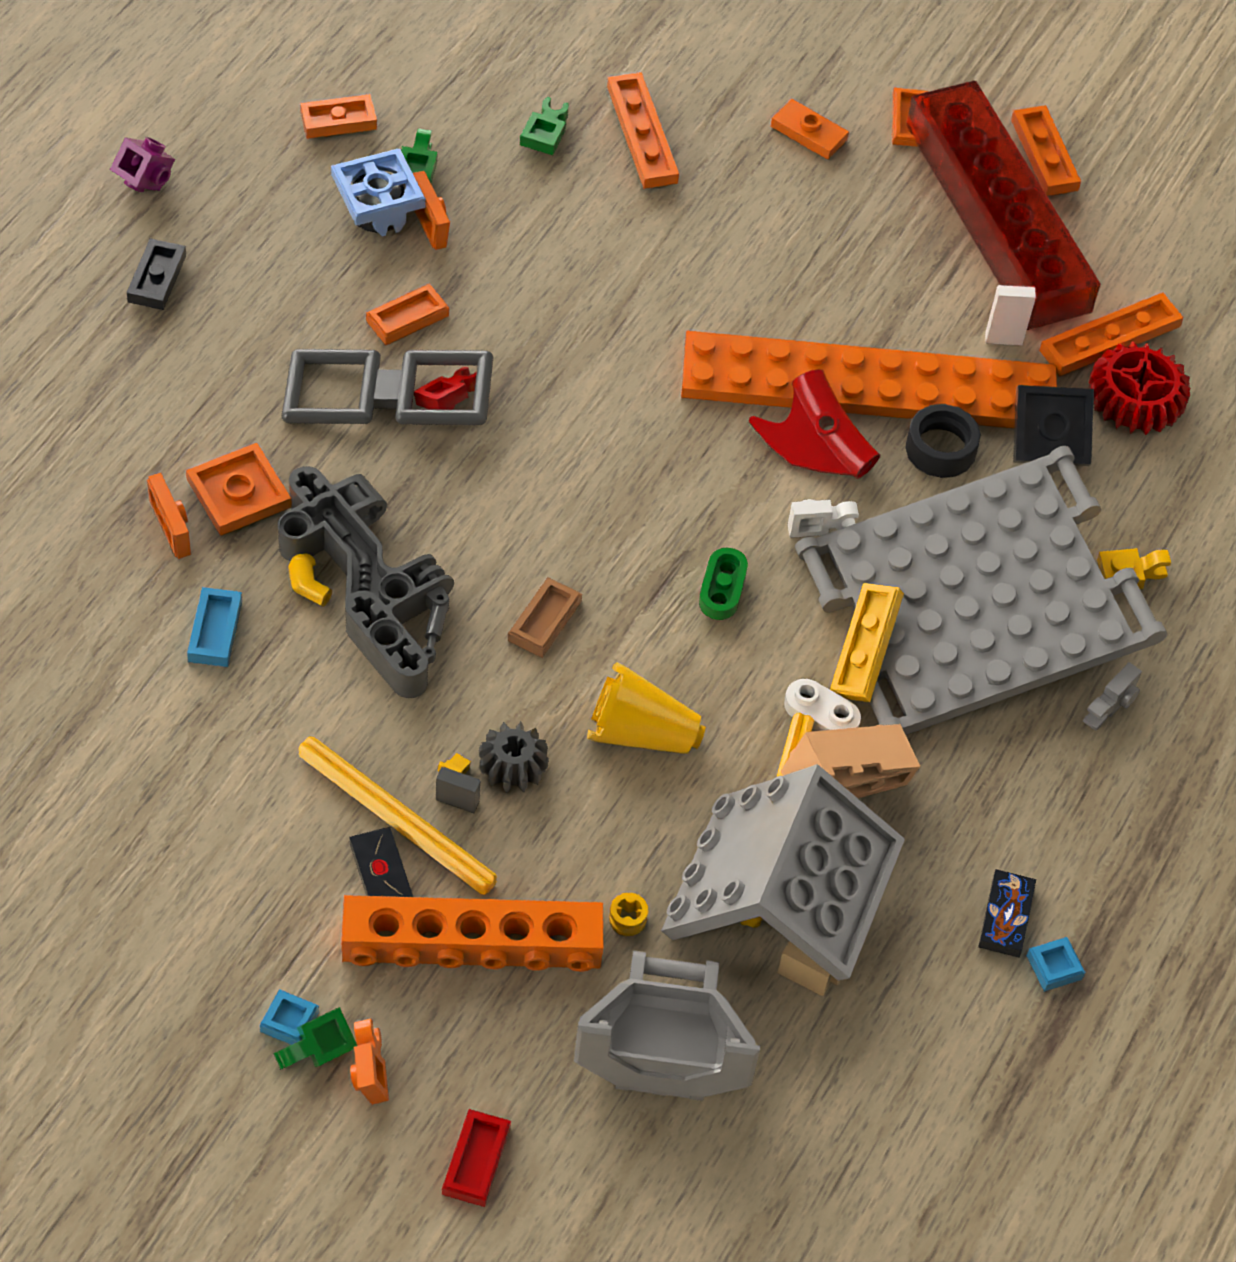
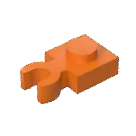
(370, 1068)

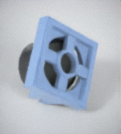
(377, 197)

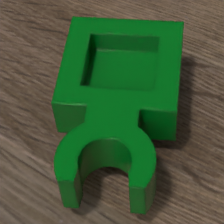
(546, 129)

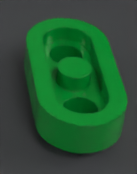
(723, 586)

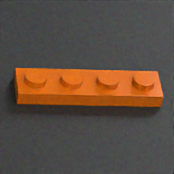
(643, 130)
(1091, 340)

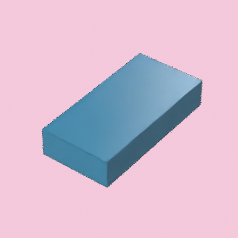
(214, 627)

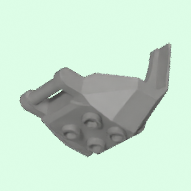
(667, 1034)

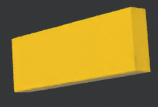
(866, 642)

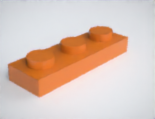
(1046, 150)

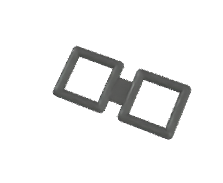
(388, 387)

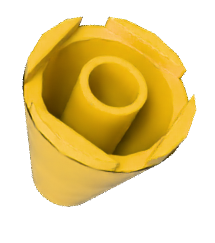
(643, 716)

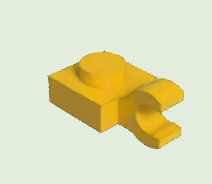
(1147, 567)

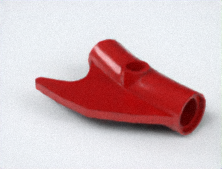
(802, 434)

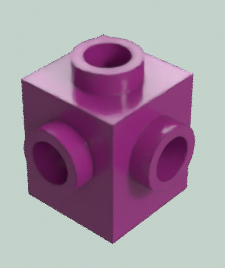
(143, 164)

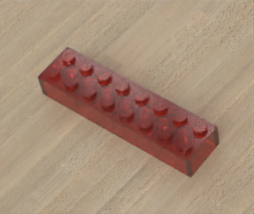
(1002, 201)

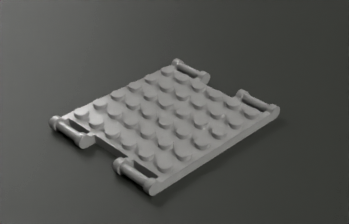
(991, 591)

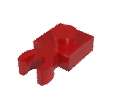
(446, 392)

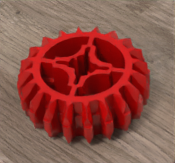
(1139, 388)

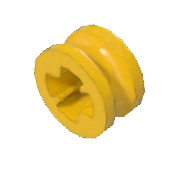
(629, 902)

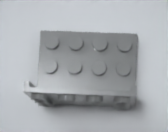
(797, 858)

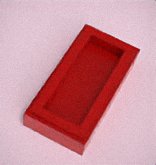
(476, 1157)

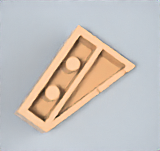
(858, 758)

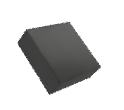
(458, 789)

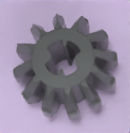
(513, 757)

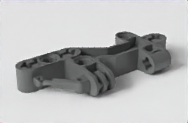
(339, 525)

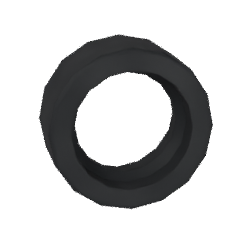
(949, 419)

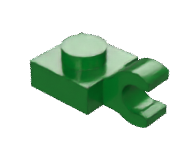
(420, 155)
(321, 1040)

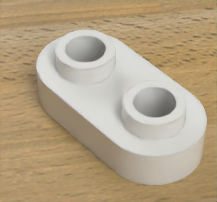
(821, 706)

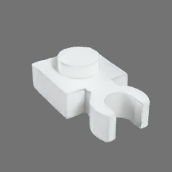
(817, 517)

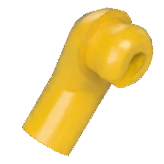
(303, 580)

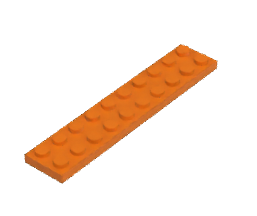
(861, 377)

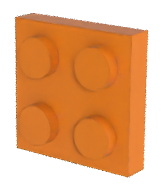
(238, 489)

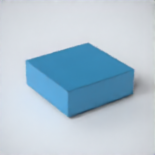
(1055, 964)
(286, 1015)

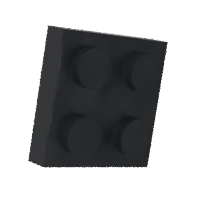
(1053, 419)

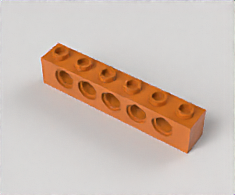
(487, 917)

